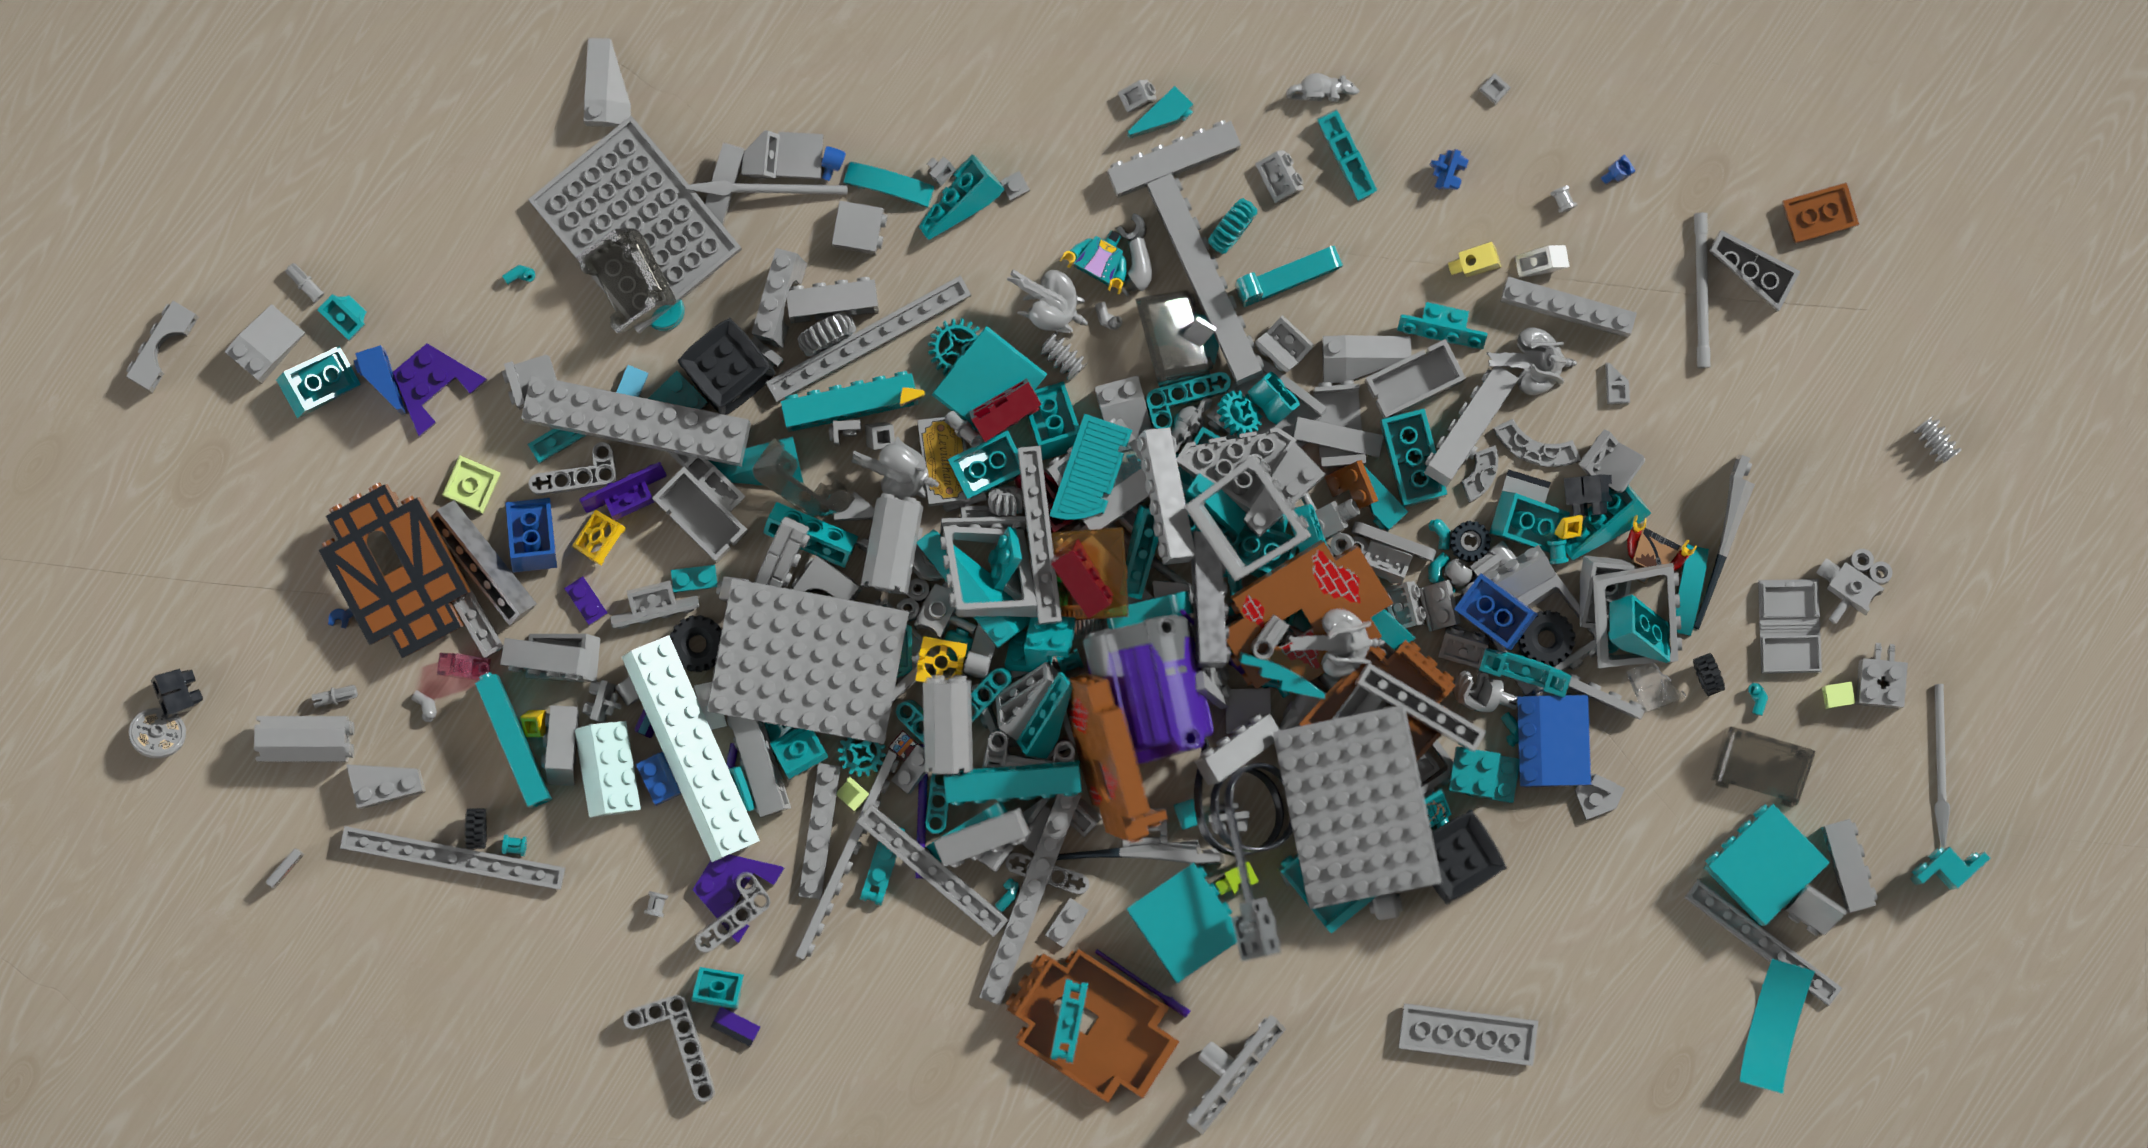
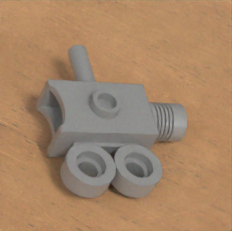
(1333, 520)
(1851, 583)
(936, 610)

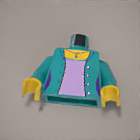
(1100, 260)

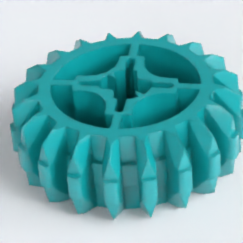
(1232, 226)
(948, 352)

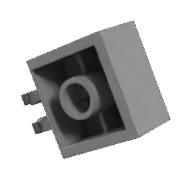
(1892, 672)

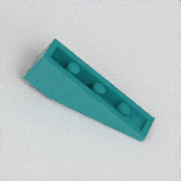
(1140, 551)
(1046, 722)

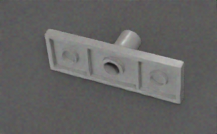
(1232, 1071)

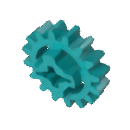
(1239, 413)
(848, 745)

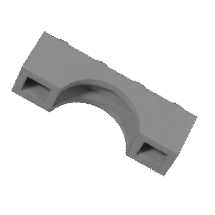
(175, 321)

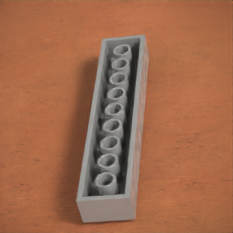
(636, 420)

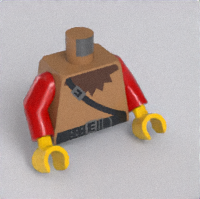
(1652, 549)

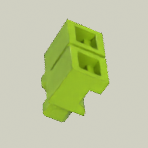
(1233, 880)

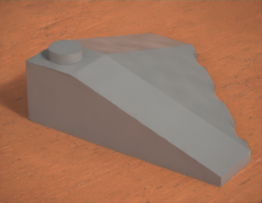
(1222, 456)

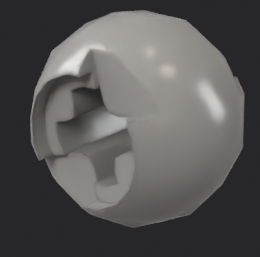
(1458, 572)

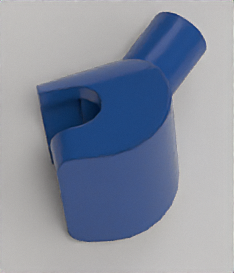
(832, 161)
(1619, 170)
(341, 614)

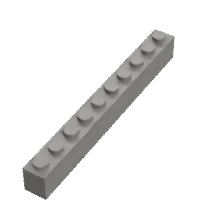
(1205, 279)

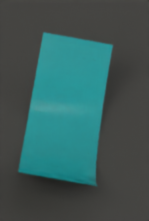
(1775, 1025)

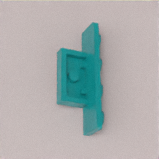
(1443, 323)

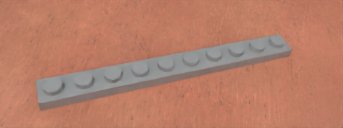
(868, 339)
(452, 858)
(844, 866)
(1029, 898)

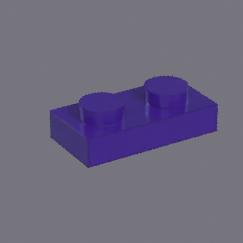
(586, 600)

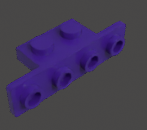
(626, 494)

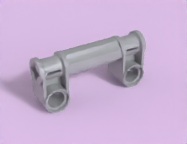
(999, 753)

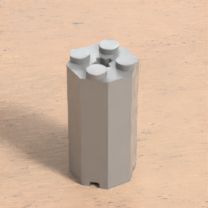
(892, 544)
(947, 724)
(304, 739)

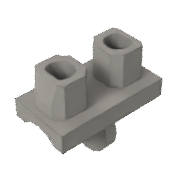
(604, 702)
(1241, 818)

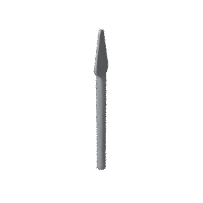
(725, 187)
(1942, 807)

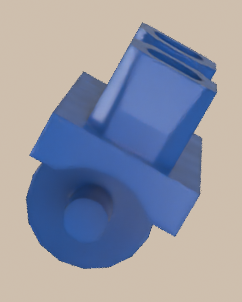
(1446, 167)

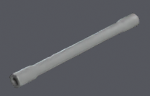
(1703, 348)

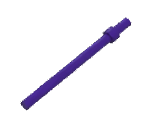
(921, 814)

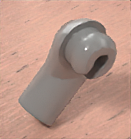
(1106, 319)
(428, 706)

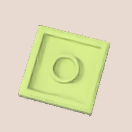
(471, 484)

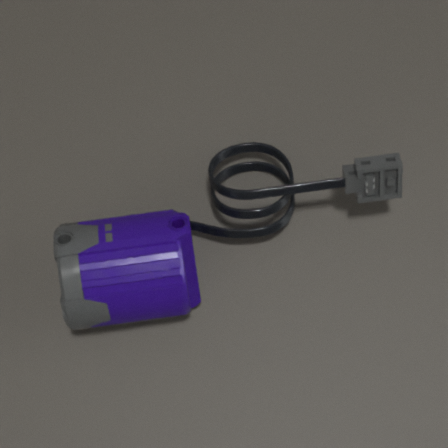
(1154, 683)

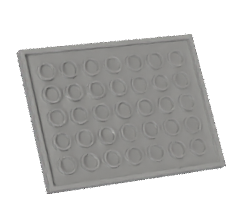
(634, 186)
(807, 661)
(1357, 807)

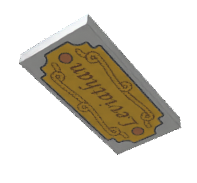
(938, 445)

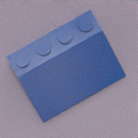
(1554, 741)

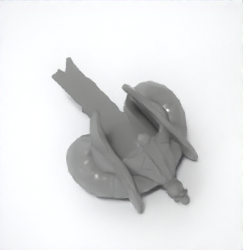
(1056, 301)
(1540, 360)
(902, 470)
(1345, 642)

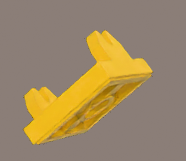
(588, 532)
(927, 644)

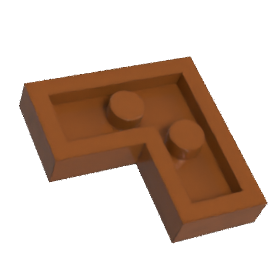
(1352, 479)

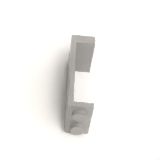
(1341, 410)

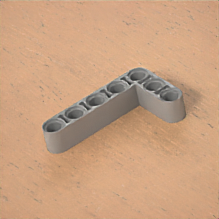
(981, 655)
(682, 1039)

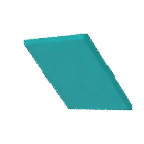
(983, 373)

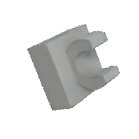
(940, 170)

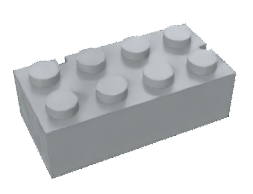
(826, 301)
(1415, 379)
(700, 514)

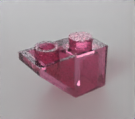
(462, 666)

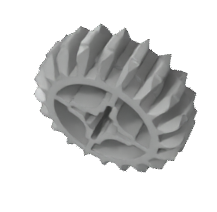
(826, 333)

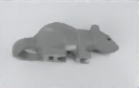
(1319, 86)
(1188, 422)

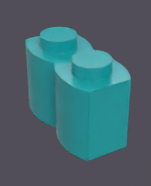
(1273, 398)

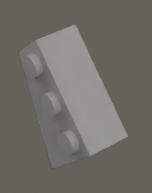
(1022, 698)
(560, 745)
(383, 784)

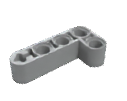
(572, 475)
(729, 916)

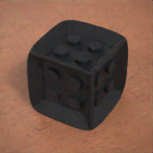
(726, 366)
(1464, 856)

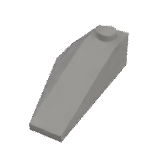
(605, 92)
(1357, 356)
(996, 859)

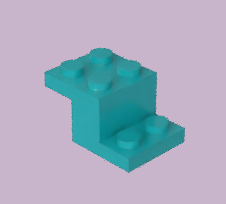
(1040, 644)
(1484, 775)
(1949, 867)

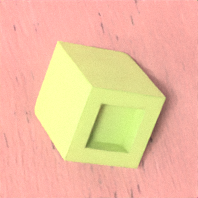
(1838, 695)
(852, 794)

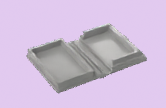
(1789, 626)

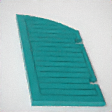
(1090, 469)

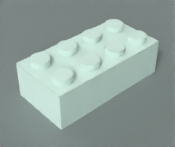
(607, 769)

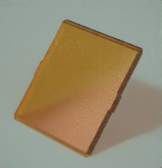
(1107, 554)

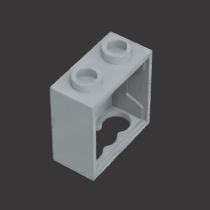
(859, 227)

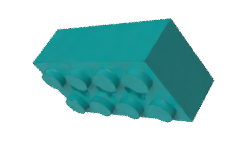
(1399, 451)

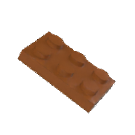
(1820, 213)

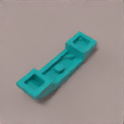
(889, 183)
(1691, 588)
(1525, 670)

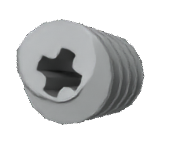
(1062, 356)
(1937, 440)

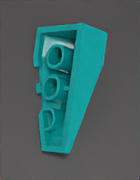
(969, 193)
(745, 473)
(1604, 528)

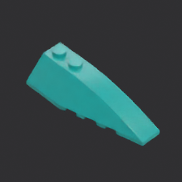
(975, 587)

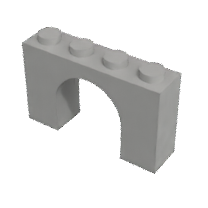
(784, 271)
(823, 576)

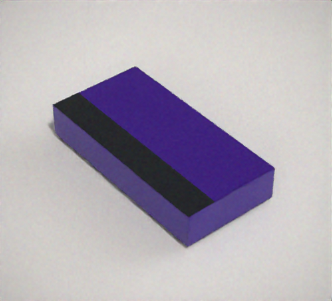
(735, 1026)

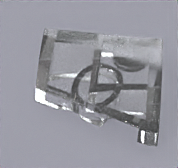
(1652, 687)

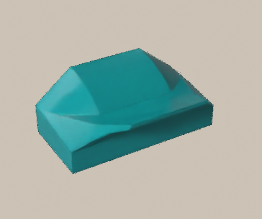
(344, 315)

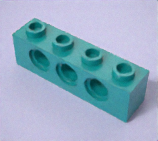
(825, 539)

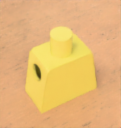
(1485, 256)

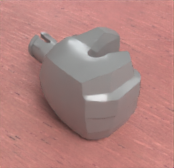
(1485, 693)

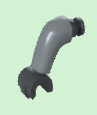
(1141, 271)

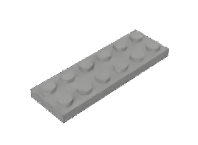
(1468, 1034)

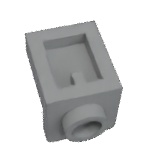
(1137, 95)

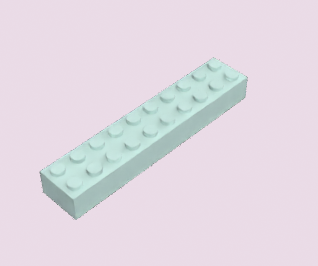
(690, 748)

